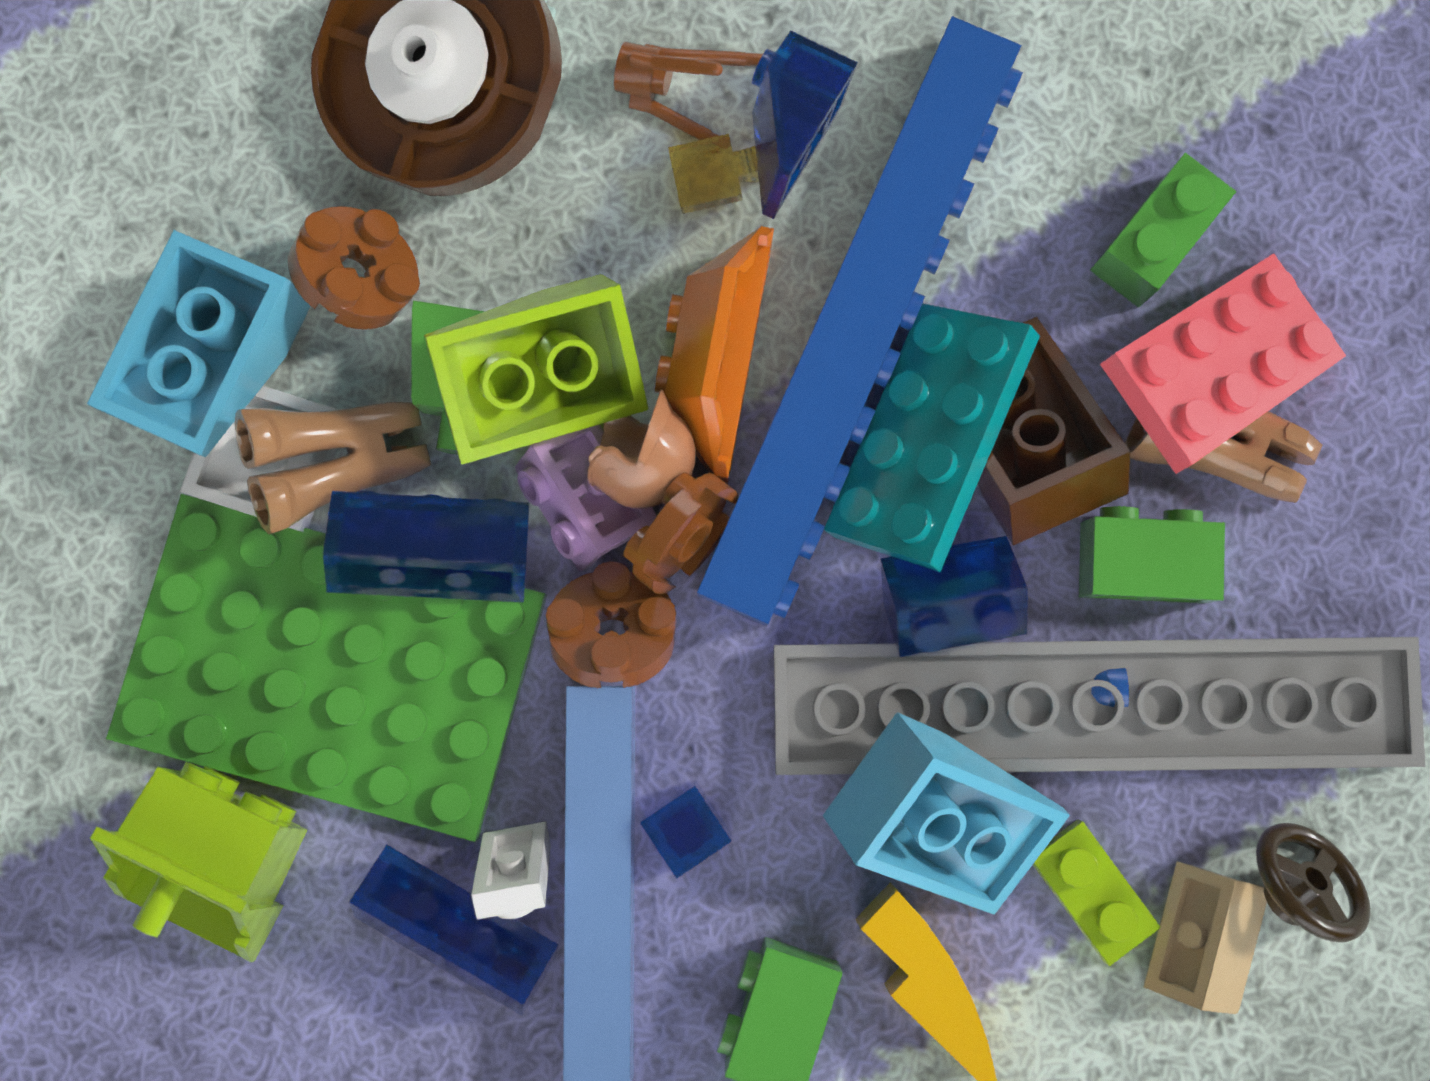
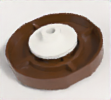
(436, 87)

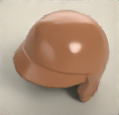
(642, 459)

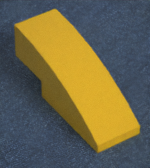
(927, 981)

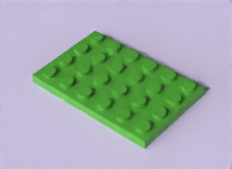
(318, 690)

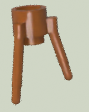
(649, 71)

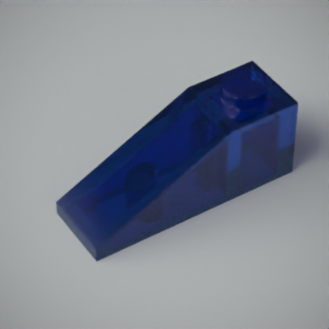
(794, 109)

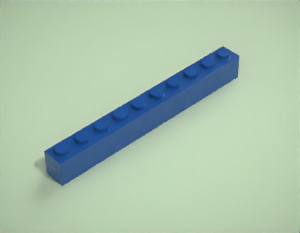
(859, 321)

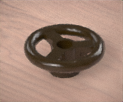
(1304, 891)

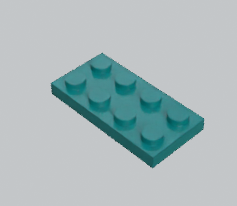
(932, 434)

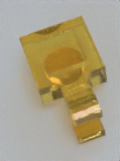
(711, 173)

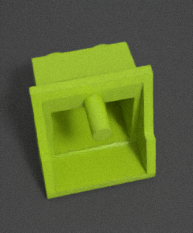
(202, 858)

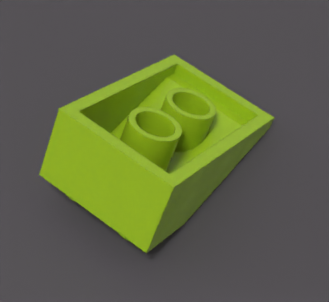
(537, 368)

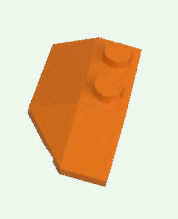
(715, 346)

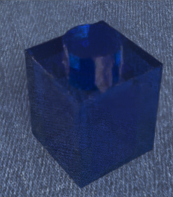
(686, 829)

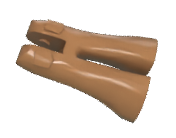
(1244, 459)
(292, 494)

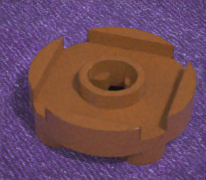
(370, 240)
(681, 532)
(605, 595)

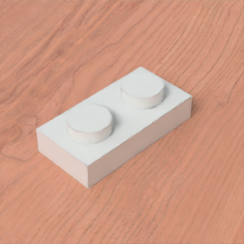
(512, 871)

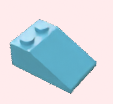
(198, 344)
(941, 817)

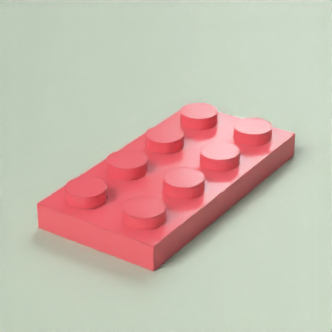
(1223, 362)

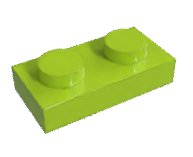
(1095, 893)

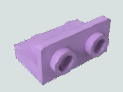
(580, 515)

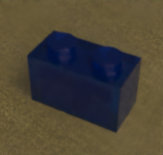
(968, 602)

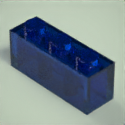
(426, 546)
(442, 927)

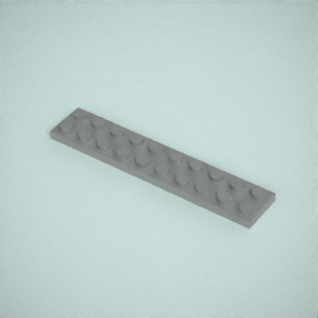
(1035, 711)

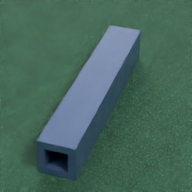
(599, 884)

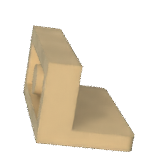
(1206, 939)

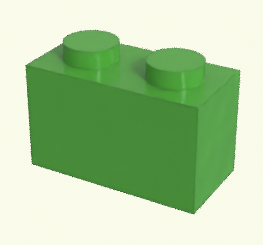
(1163, 230)
(1152, 557)
(781, 1014)

